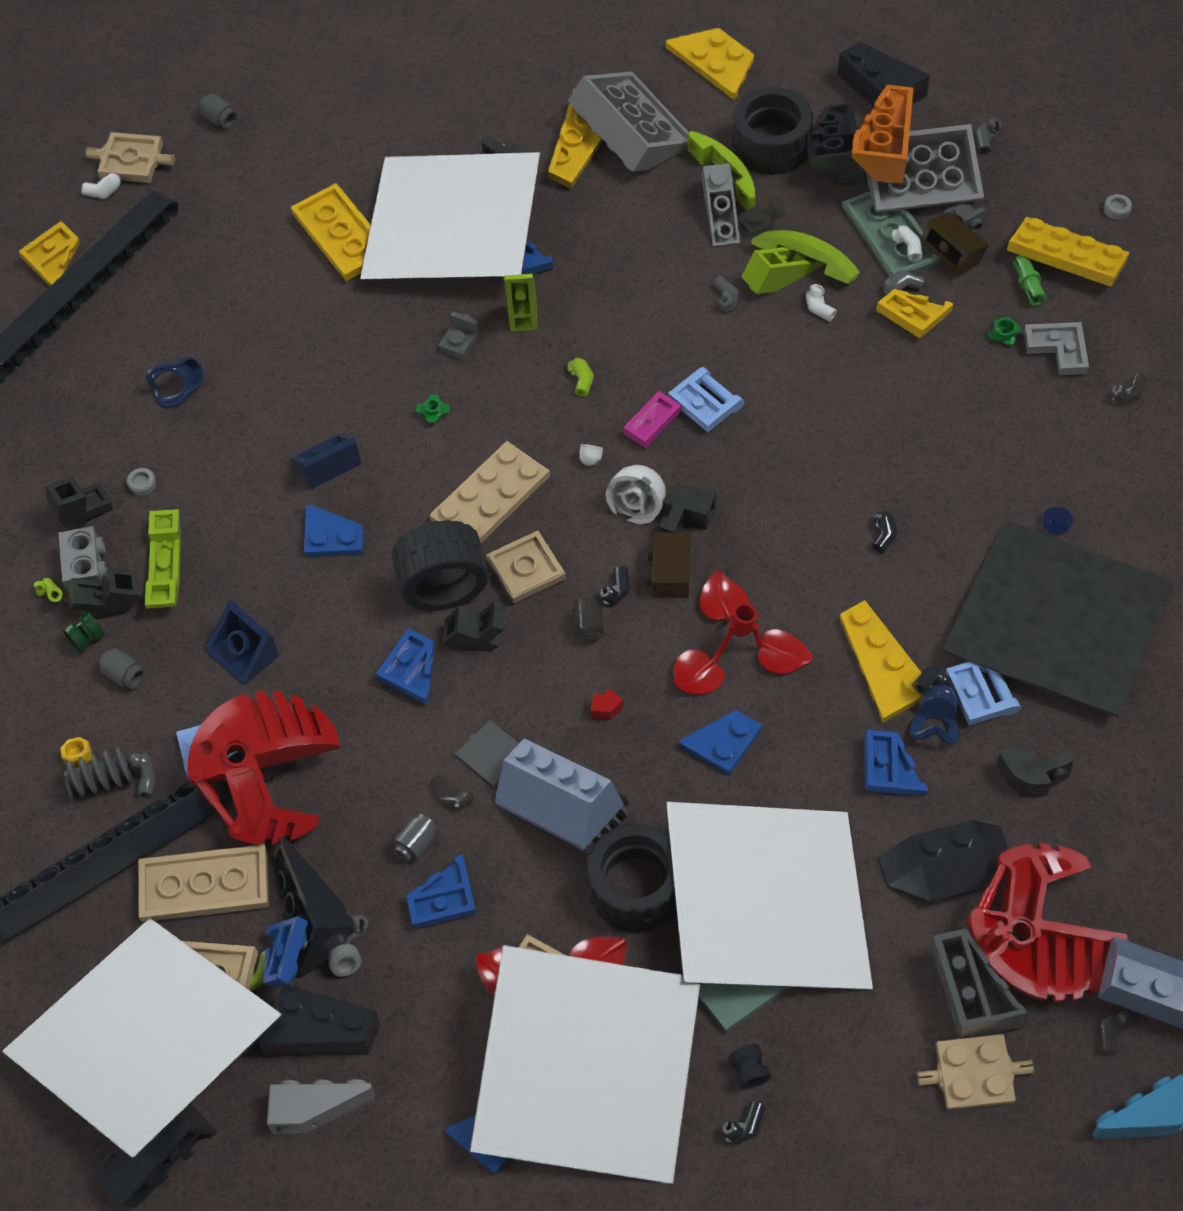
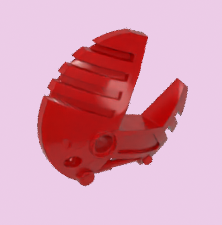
(267, 734)
(1053, 955)

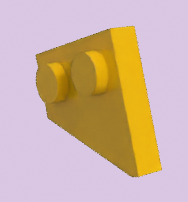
(51, 252)
(912, 311)

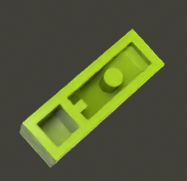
(777, 268)
(521, 302)

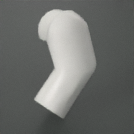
(104, 188)
(912, 241)
(816, 303)

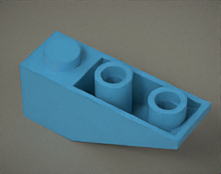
(1147, 1116)

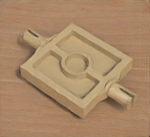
(130, 156)
(975, 1072)

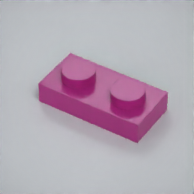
(652, 419)

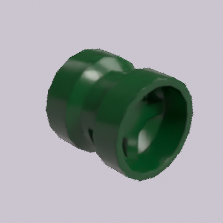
(85, 628)

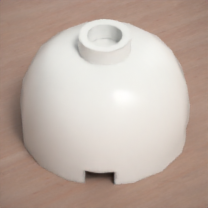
(636, 489)

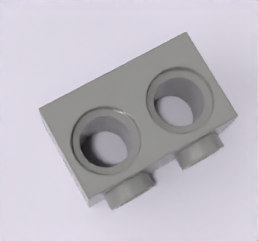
(77, 561)

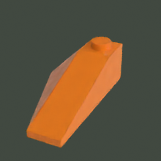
(884, 136)

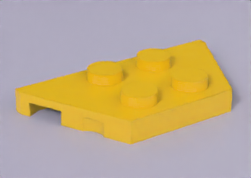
(715, 58)

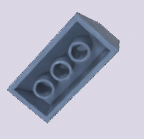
(556, 794)
(1143, 982)

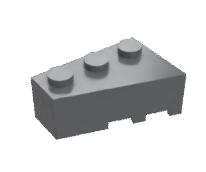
(973, 989)

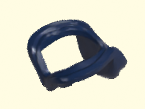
(190, 373)
(941, 704)

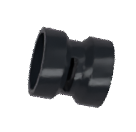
(749, 1066)

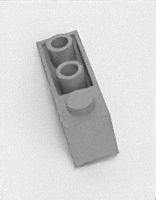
(720, 204)
(304, 1107)

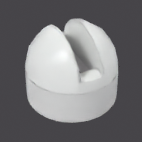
(590, 454)

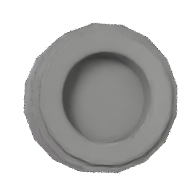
(1117, 207)
(141, 481)
(344, 960)

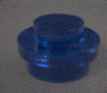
(1057, 520)

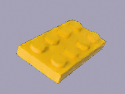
(335, 228)
(1068, 251)

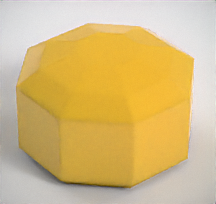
(74, 749)

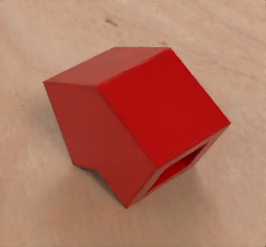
(606, 705)

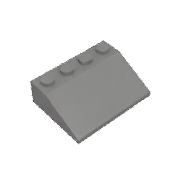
(629, 119)
(937, 172)

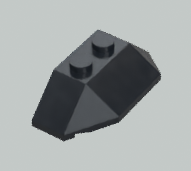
(945, 861)

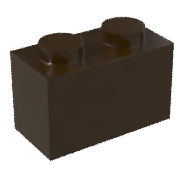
(954, 242)
(670, 564)

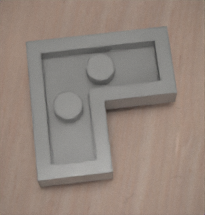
(1064, 340)

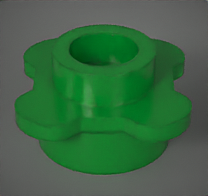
(1007, 325)
(435, 415)

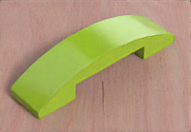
(707, 149)
(837, 263)
(164, 559)

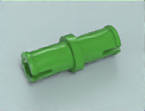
(1029, 280)

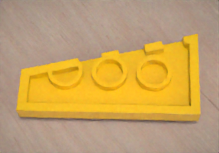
(574, 149)
(881, 661)

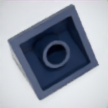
(327, 459)
(241, 644)

